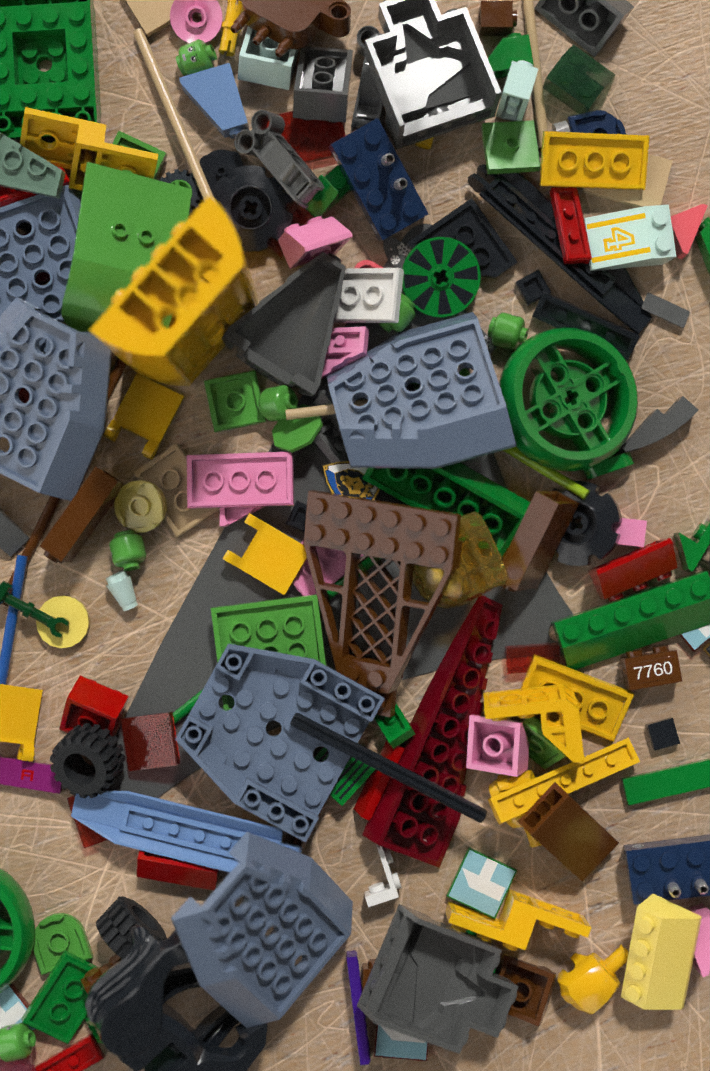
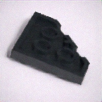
(475, 231)

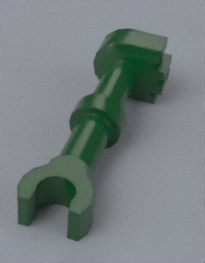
(29, 609)

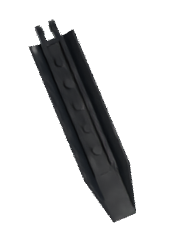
(534, 217)

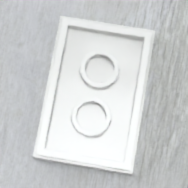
(370, 295)

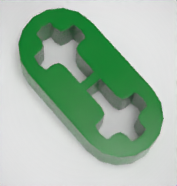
(610, 465)

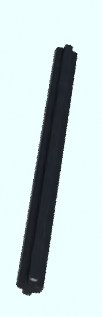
(388, 767)

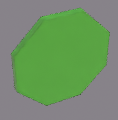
(296, 433)

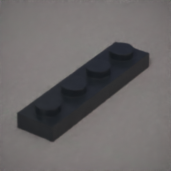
(567, 315)

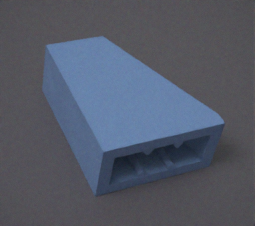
(217, 98)

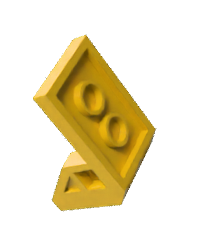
(557, 714)

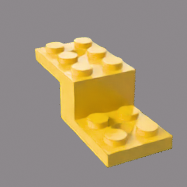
(79, 143)
(516, 920)

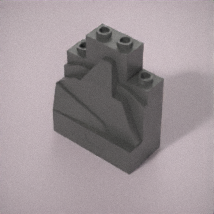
(429, 70)
(436, 983)

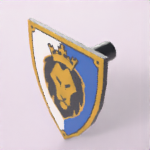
(348, 481)

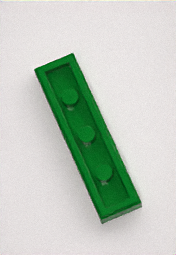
(667, 782)

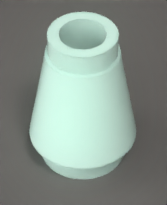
(122, 589)

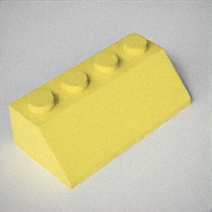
(660, 955)

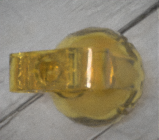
(479, 568)

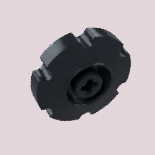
(254, 187)
(597, 535)

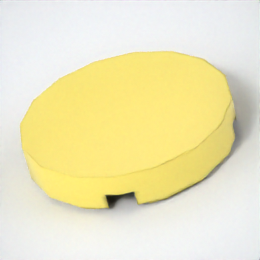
(140, 506)
(78, 621)

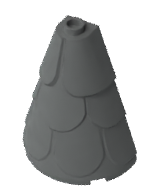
(292, 326)

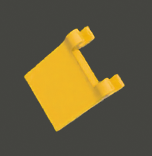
(146, 413)
(270, 556)
(19, 718)

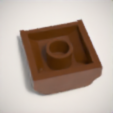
(533, 991)

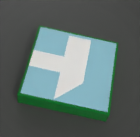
(481, 882)

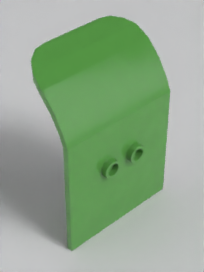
(116, 233)

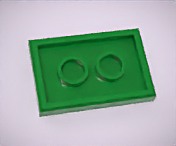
(61, 999)

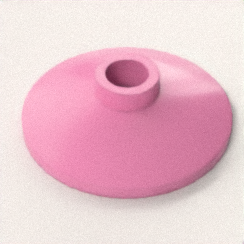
(186, 28)

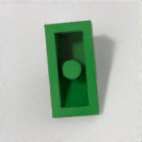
(512, 48)

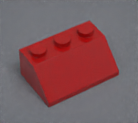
(634, 569)
(176, 871)

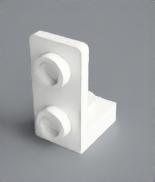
(379, 892)

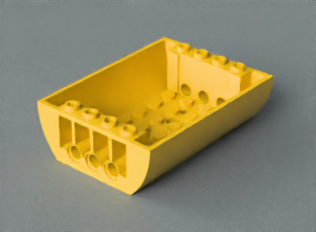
(195, 279)

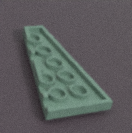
(28, 171)

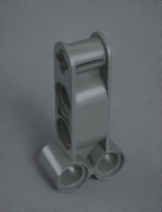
(368, 101)
(279, 156)

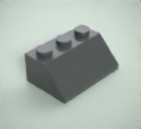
(586, 21)

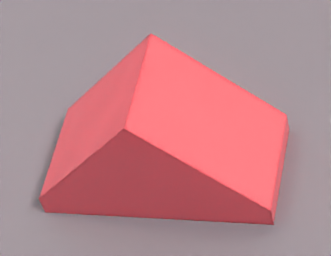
(685, 228)

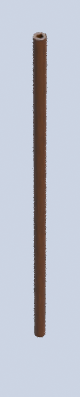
(53, 501)

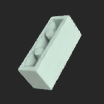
(517, 91)

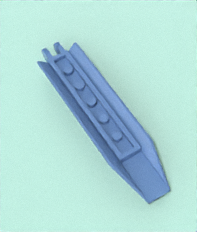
(169, 827)

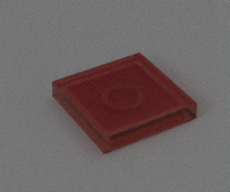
(150, 741)

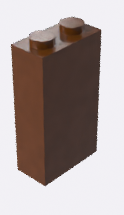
(81, 516)
(537, 539)
(568, 832)

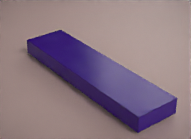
(359, 1015)

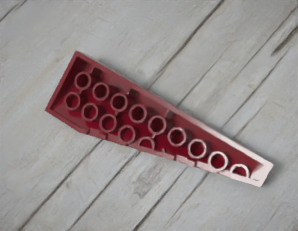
(438, 750)

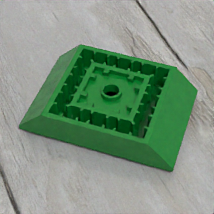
(54, 32)

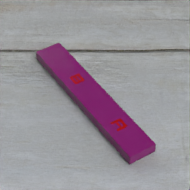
(28, 775)

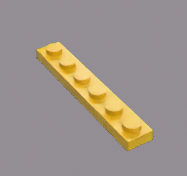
(569, 777)

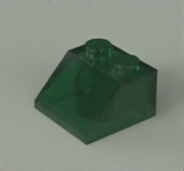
(578, 80)

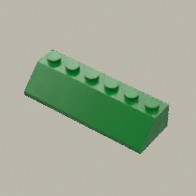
(455, 491)
(634, 621)

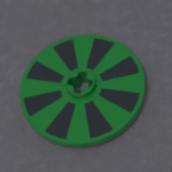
(461, 270)

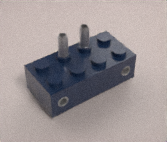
(378, 179)
(669, 868)

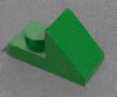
(335, 189)
(692, 551)
(395, 728)

